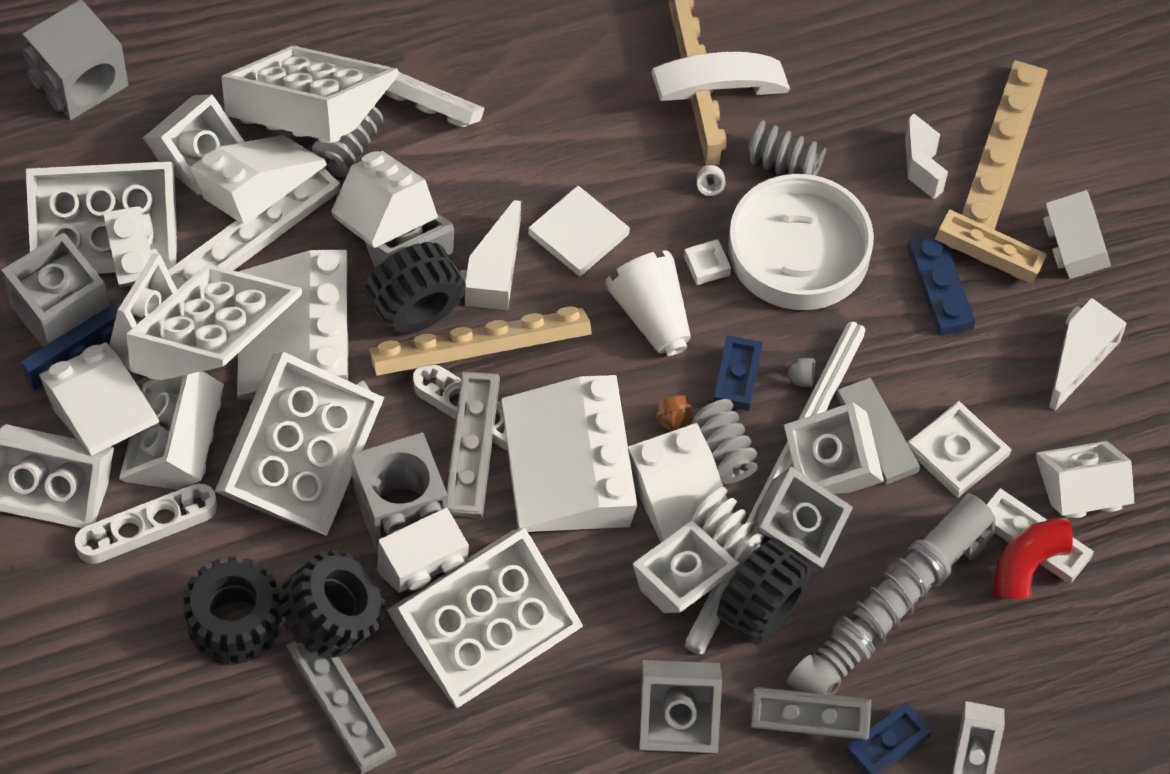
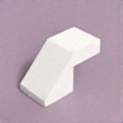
(920, 148)

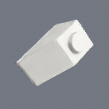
(978, 739)

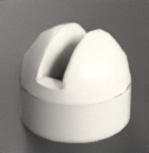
(719, 179)

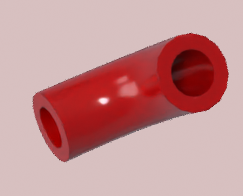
(1026, 553)

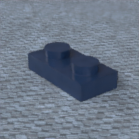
(738, 371)
(889, 741)

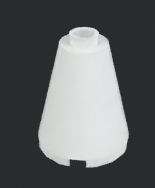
(653, 301)

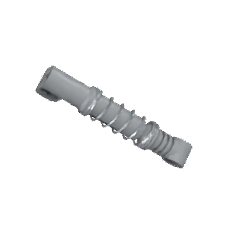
(929, 560)

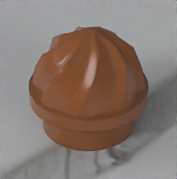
(674, 412)

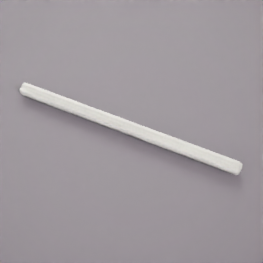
(817, 403)

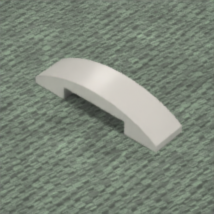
(719, 71)

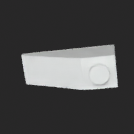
(493, 262)
(1088, 340)

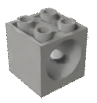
(75, 60)
(54, 289)
(394, 466)

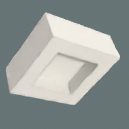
(707, 262)

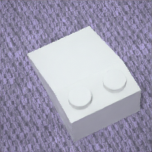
(254, 174)
(146, 294)
(97, 398)
(673, 477)

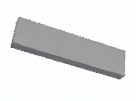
(472, 444)
(344, 707)

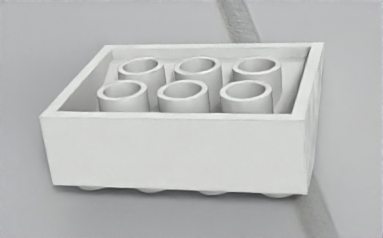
(306, 92)
(77, 197)
(205, 322)
(311, 327)
(299, 443)
(569, 456)
(486, 617)

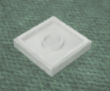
(579, 231)
(958, 449)

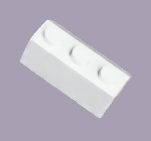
(382, 199)
(177, 446)
(51, 477)

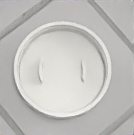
(800, 241)

